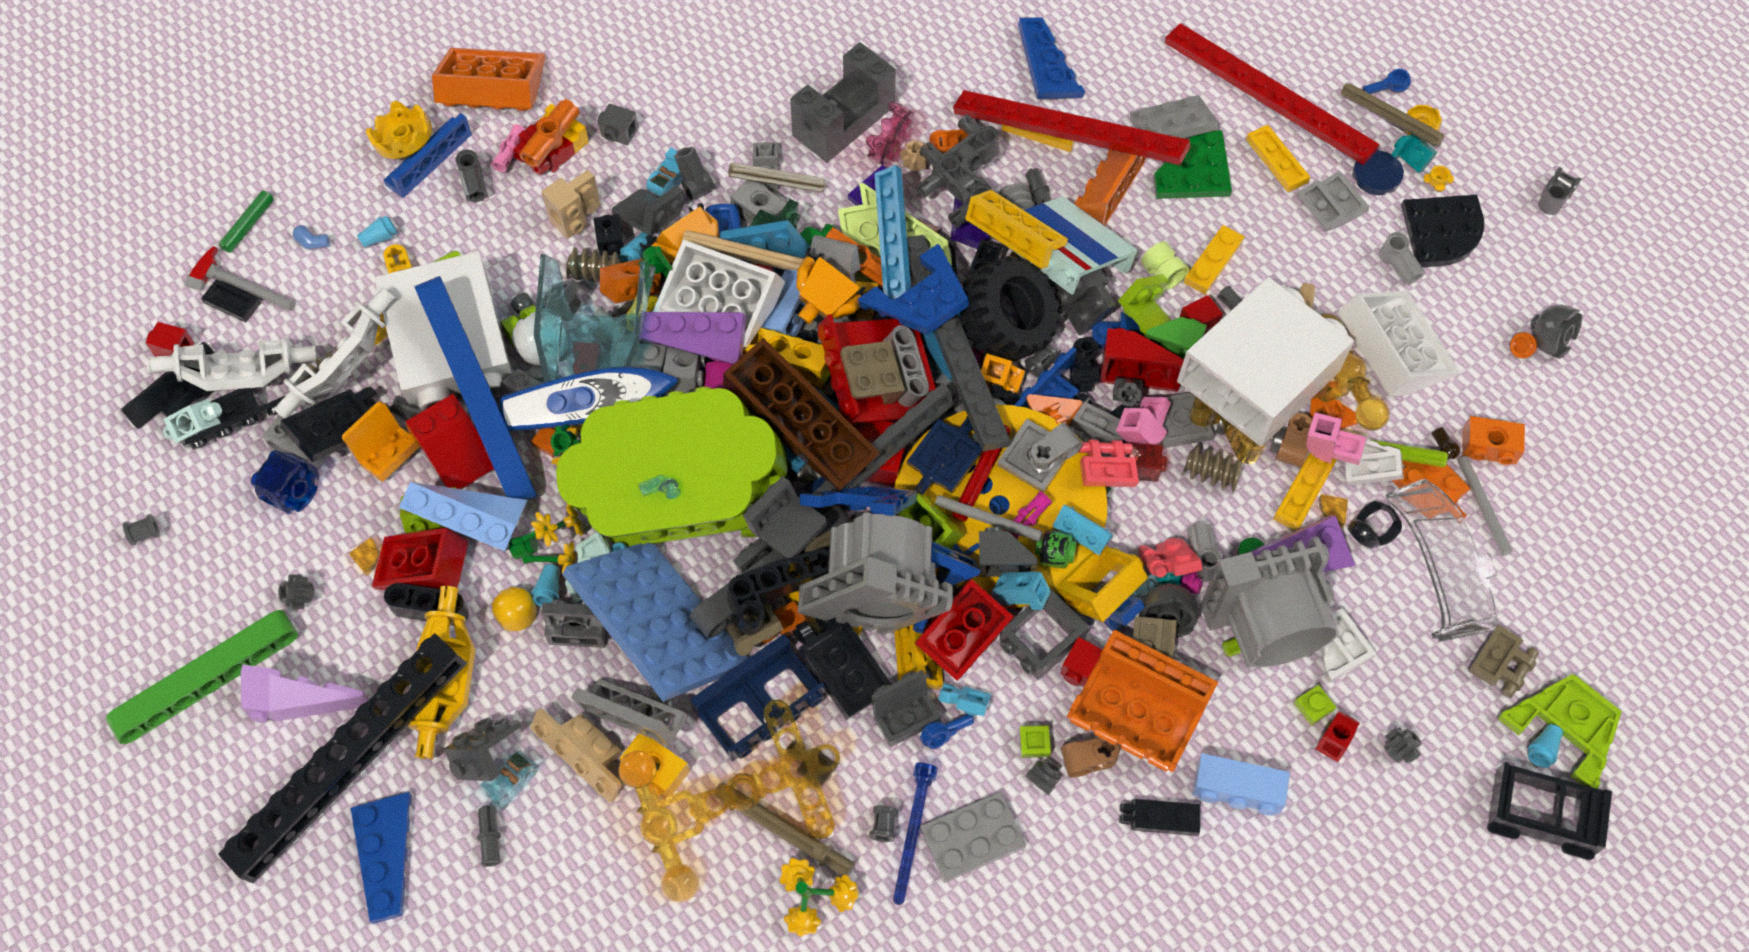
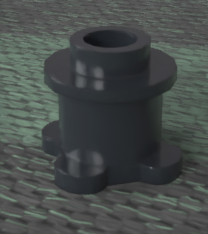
(1086, 349)

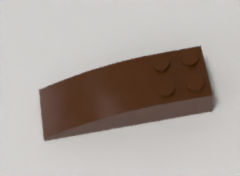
(799, 415)

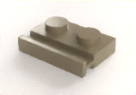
(1156, 634)

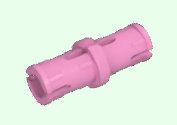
(506, 153)

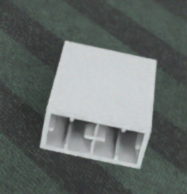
(415, 349)
(1265, 360)

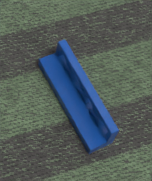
(430, 156)

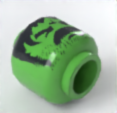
(1056, 549)

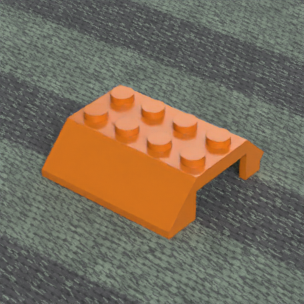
(1142, 701)

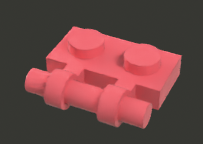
(1108, 471)
(1170, 556)

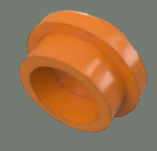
(1523, 345)

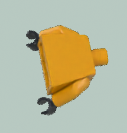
(671, 238)
(825, 290)

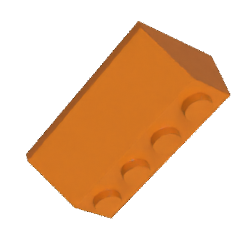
(1110, 184)

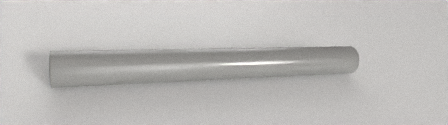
(1485, 506)
(988, 518)

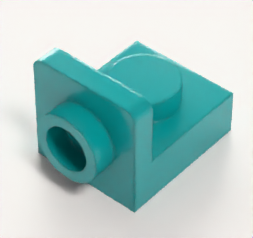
(1414, 152)

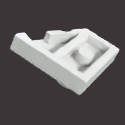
(1376, 465)
(1346, 650)

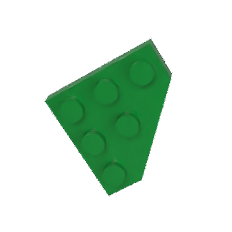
(1201, 173)

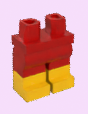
(573, 140)

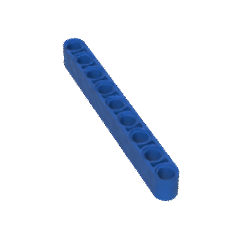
(475, 389)

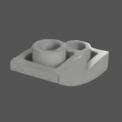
(766, 156)

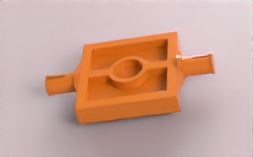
(1442, 477)

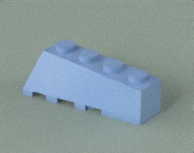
(468, 512)

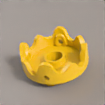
(410, 123)

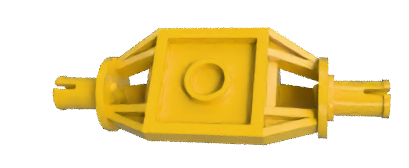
(456, 693)

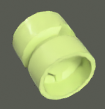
(1161, 260)

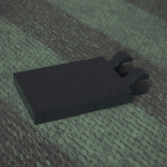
(321, 426)
(841, 664)

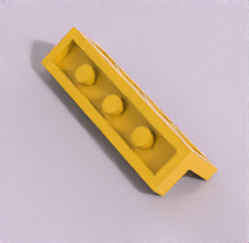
(1014, 229)
(913, 659)

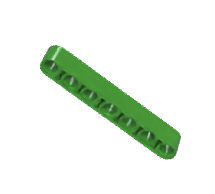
(201, 677)

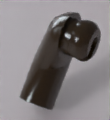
(1446, 443)

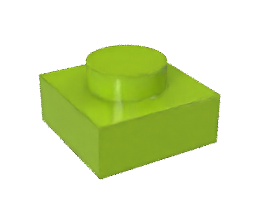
(1315, 705)
(1034, 741)

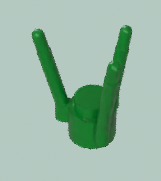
(656, 258)

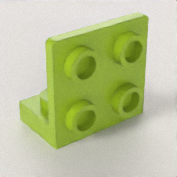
(1140, 302)

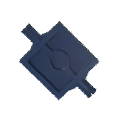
(944, 456)

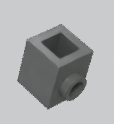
(618, 124)

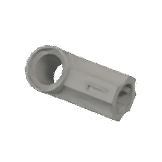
(1398, 255)
(1203, 544)

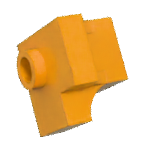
(1002, 372)

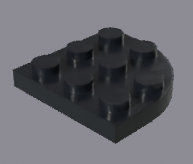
(1443, 228)

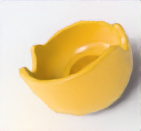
(1427, 115)
(514, 608)

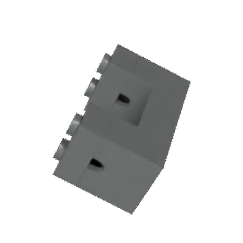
(848, 108)

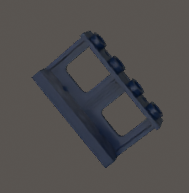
(747, 685)

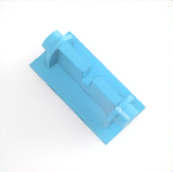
(1082, 529)

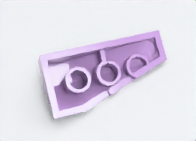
(277, 698)

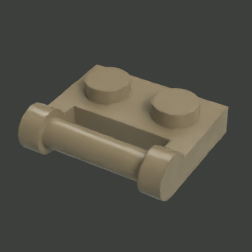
(744, 643)

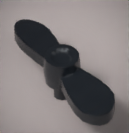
(1004, 395)

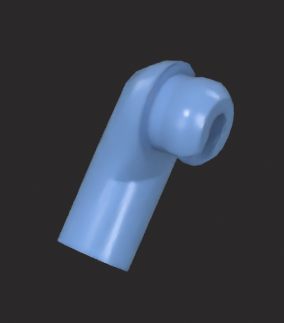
(308, 240)

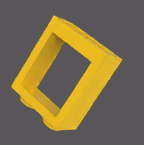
(1099, 606)

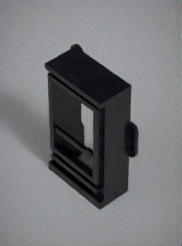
(1592, 814)

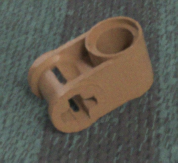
(1293, 444)
(1085, 756)

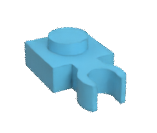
(968, 699)

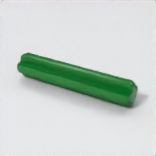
(246, 221)

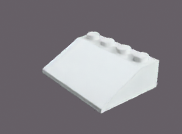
(719, 283)
(1397, 341)

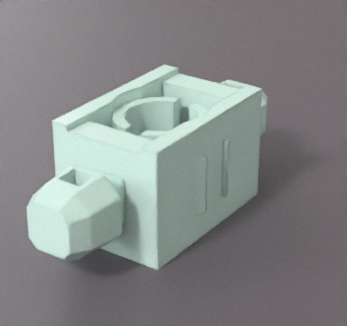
(192, 420)

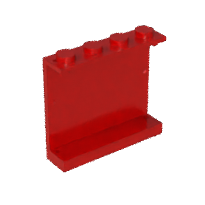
(843, 334)

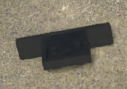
(163, 396)
(237, 409)

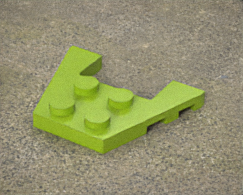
(1583, 716)

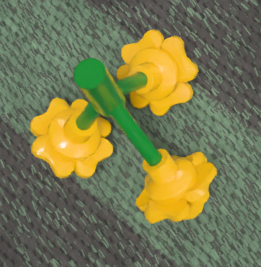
(798, 877)

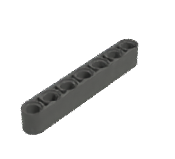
(715, 614)

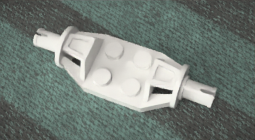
(350, 354)
(231, 370)

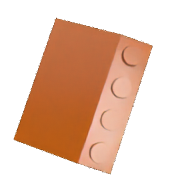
(488, 78)

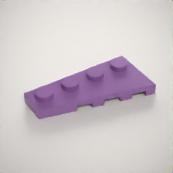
(700, 333)
(1329, 534)

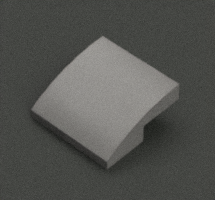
(1333, 201)
(839, 254)
(1095, 424)

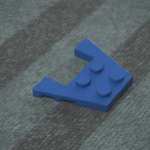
(926, 303)
(879, 499)

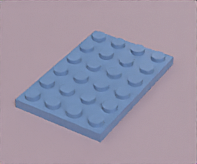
(648, 615)

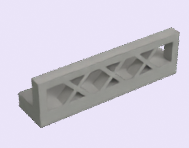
(631, 717)

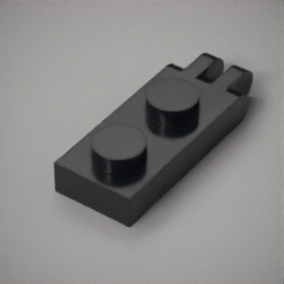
(1162, 817)

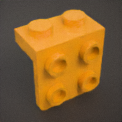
(379, 442)

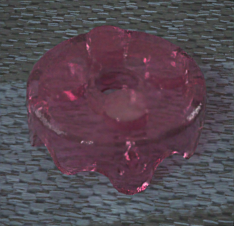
(893, 134)

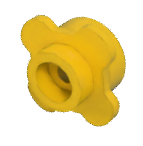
(1444, 177)

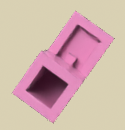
(1144, 423)
(1328, 442)

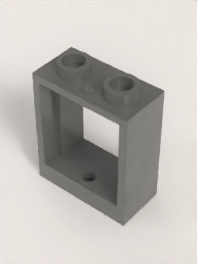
(1063, 616)

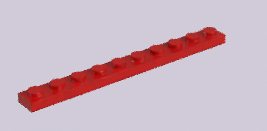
(1272, 94)
(1073, 127)

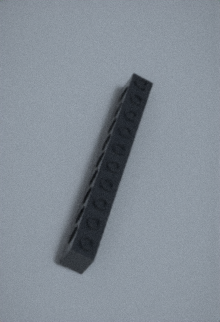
(339, 774)

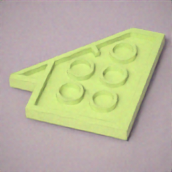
(861, 226)

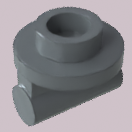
(1044, 776)

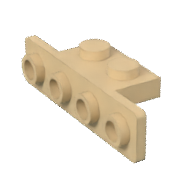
(581, 748)

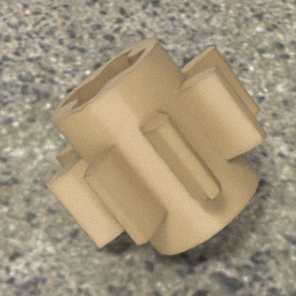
(911, 156)

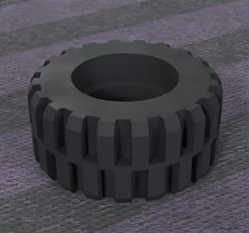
(1031, 297)

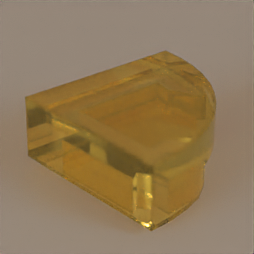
(1334, 506)
(365, 556)

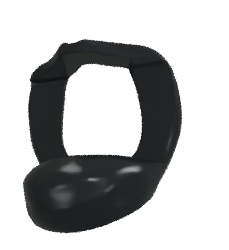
(1364, 533)

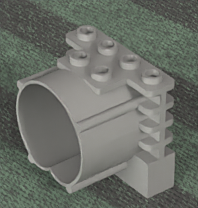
(878, 576)
(1273, 603)

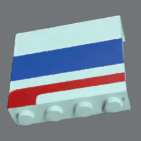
(1088, 244)

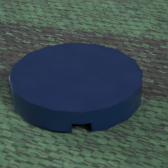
(1379, 174)

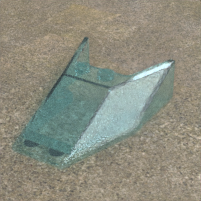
(584, 343)

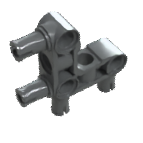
(956, 166)

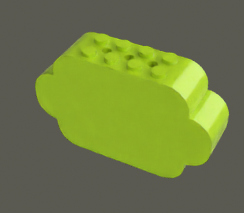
(697, 438)

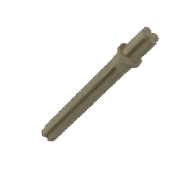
(798, 838)

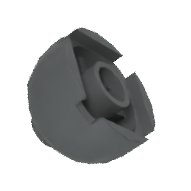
(1556, 328)
(1172, 603)

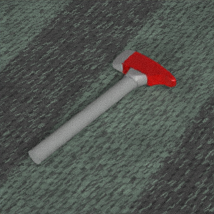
(207, 268)

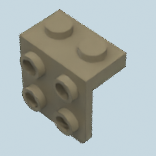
(872, 371)

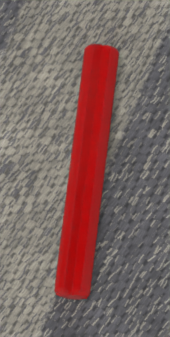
(978, 478)

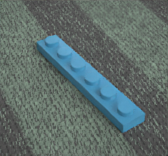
(892, 232)

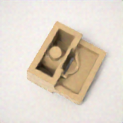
(571, 202)

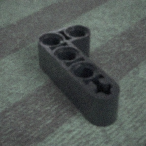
(784, 585)

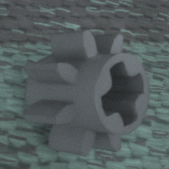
(296, 591)
(1403, 745)

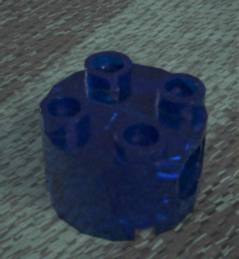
(285, 482)

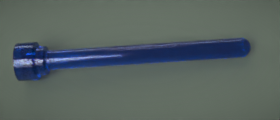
(924, 775)

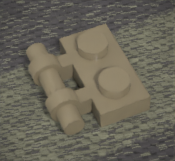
(1496, 655)

